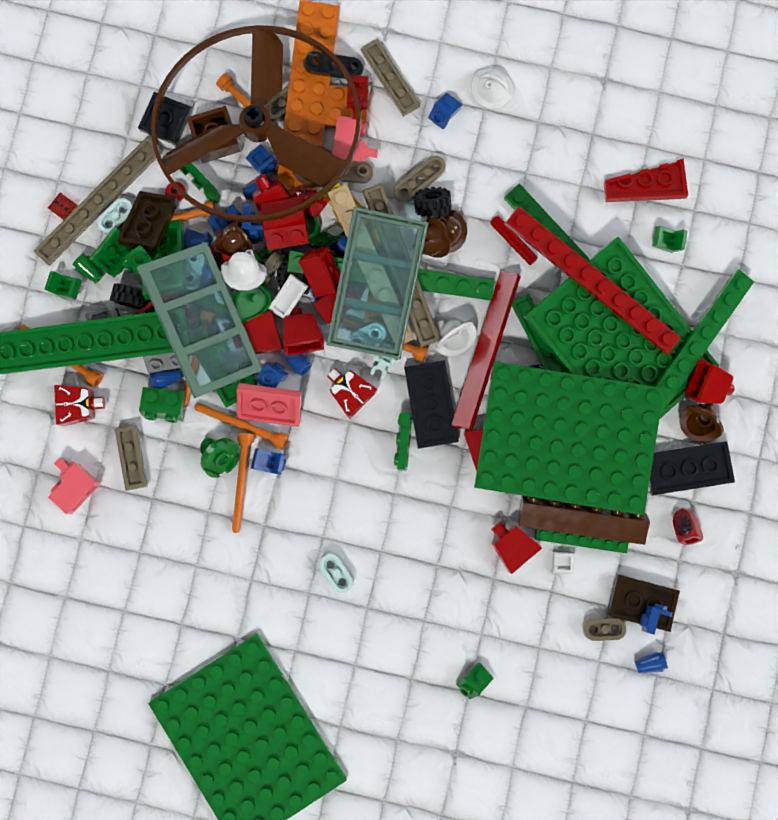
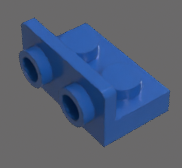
(253, 232)

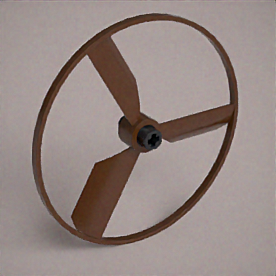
(256, 122)

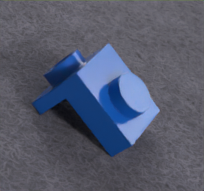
(444, 110)
(262, 161)
(218, 223)
(272, 375)
(268, 461)
(650, 618)

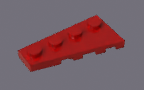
(659, 183)

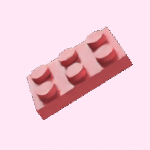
(268, 404)

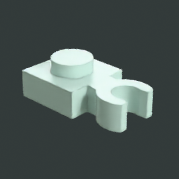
(383, 363)

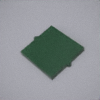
(327, 237)

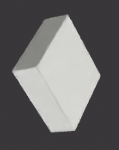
(563, 562)

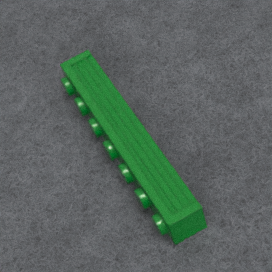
(581, 541)

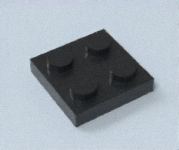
(171, 119)

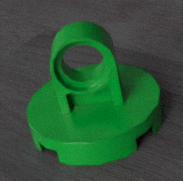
(218, 456)

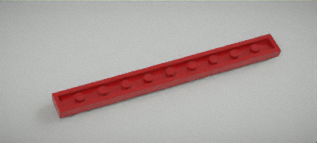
(592, 280)

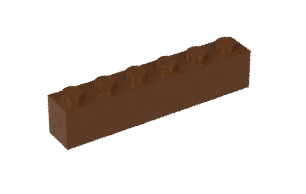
(583, 520)

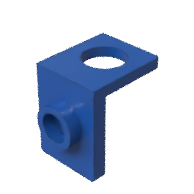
(194, 238)

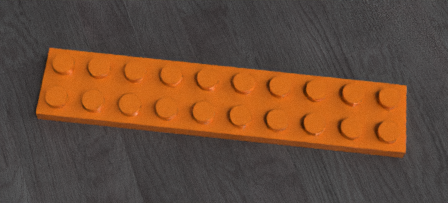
(306, 91)

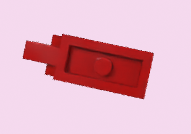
(361, 86)

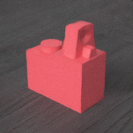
(344, 138)
(75, 486)

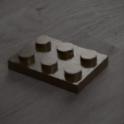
(147, 220)
(633, 596)

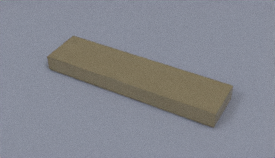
(390, 77)

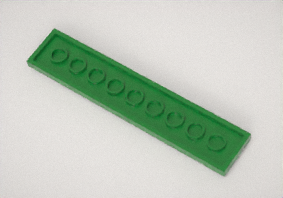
(82, 343)

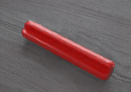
(514, 240)

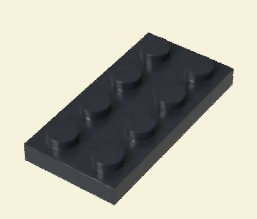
(431, 404)
(691, 468)

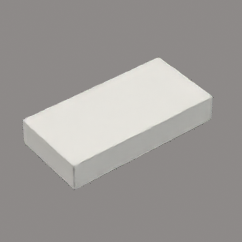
(288, 296)

